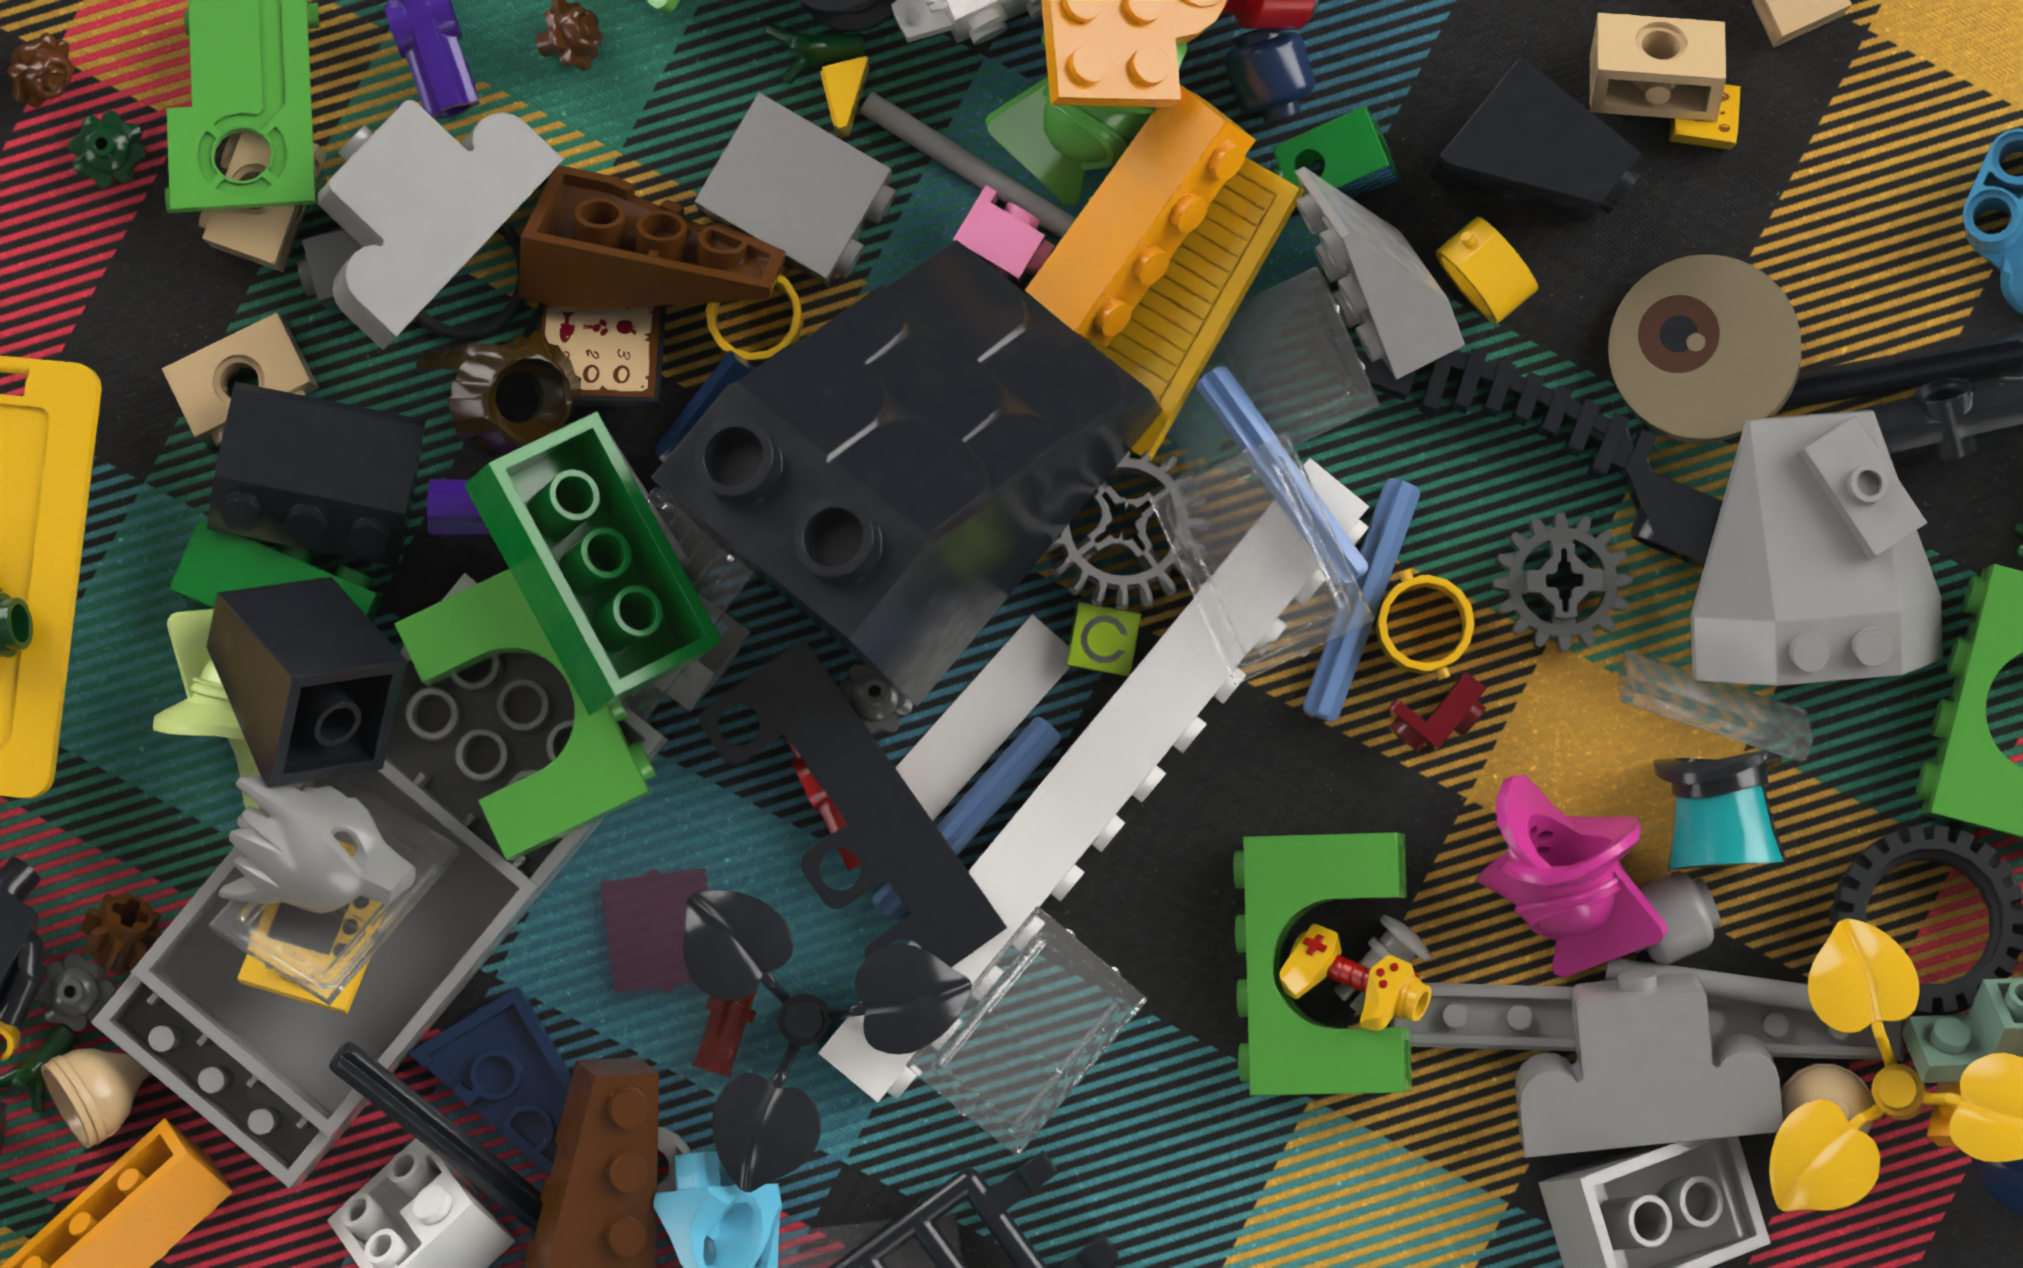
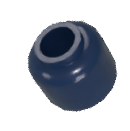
(1269, 72)

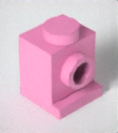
(1004, 237)

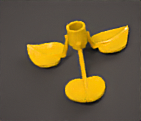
(1823, 1158)

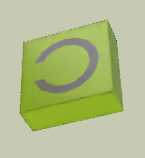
(1103, 639)

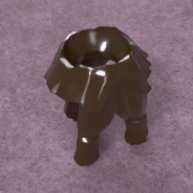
(480, 373)

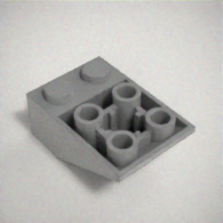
(1379, 279)

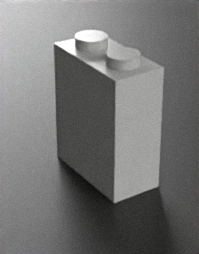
(797, 190)

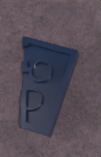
(506, 1072)

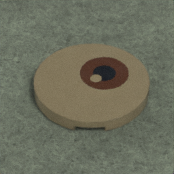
(1704, 348)

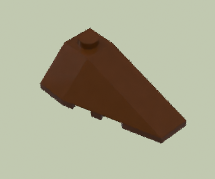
(608, 249)

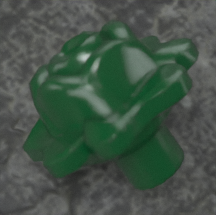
(107, 149)

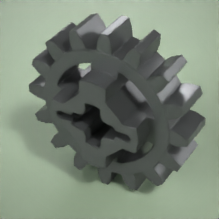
(1589, 581)

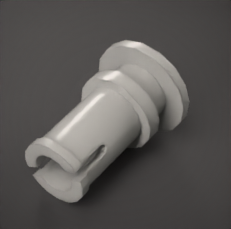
(1396, 941)

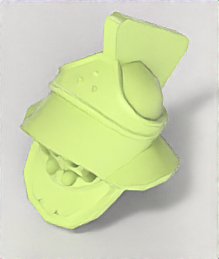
(207, 705)

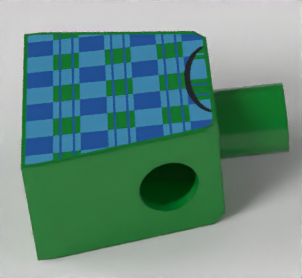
(1352, 153)

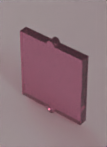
(648, 926)

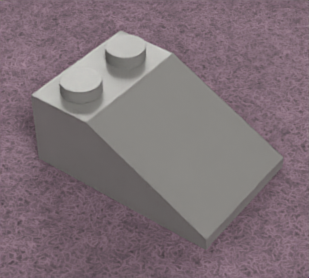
(1657, 1208)

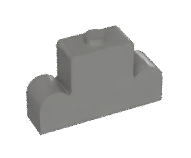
(424, 208)
(1645, 1073)

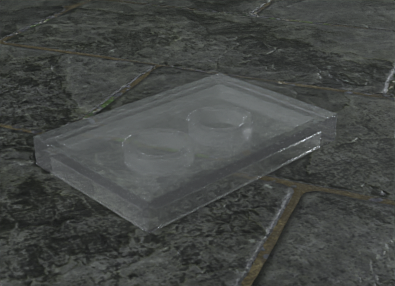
(1714, 706)

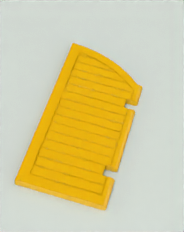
(1197, 296)

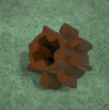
(120, 931)

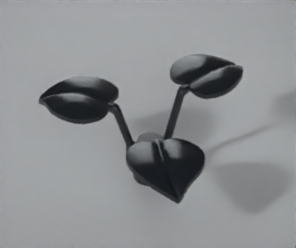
(736, 944)

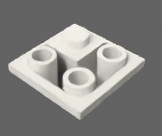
(420, 1217)

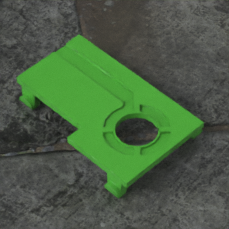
(250, 78)

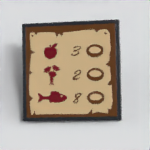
(611, 351)

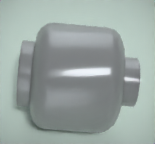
(1687, 912)

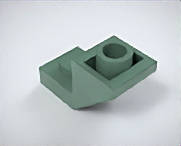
(1949, 1043)

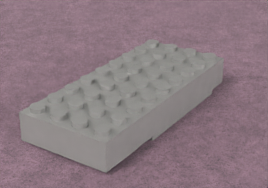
(263, 1059)

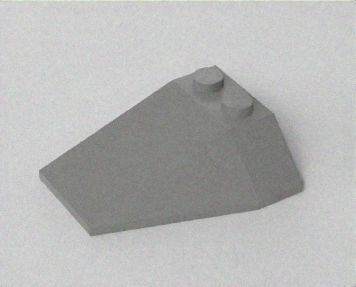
(1789, 584)

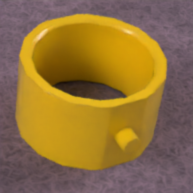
(1487, 270)
(758, 358)
(1450, 591)

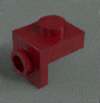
(1455, 713)

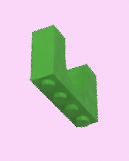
(597, 766)
(1970, 776)
(1281, 883)

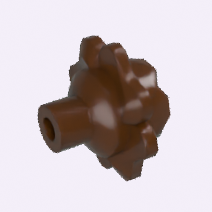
(570, 34)
(40, 70)

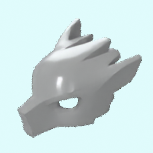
(300, 861)

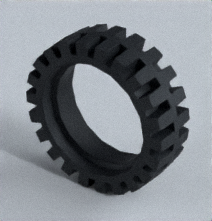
(1980, 867)

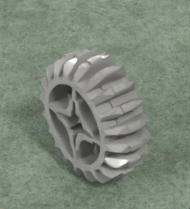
(1155, 569)

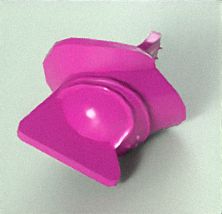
(1570, 879)

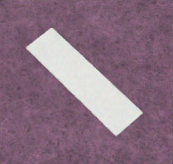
(984, 715)

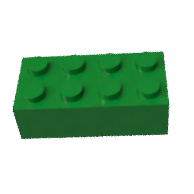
(592, 562)

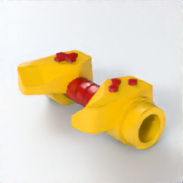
(1389, 986)

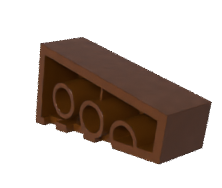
(603, 1171)

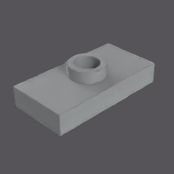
(1862, 487)

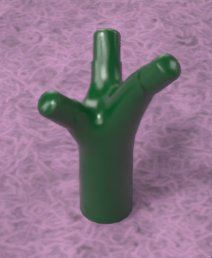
(815, 48)
(29, 1070)

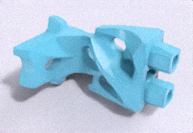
(715, 1220)

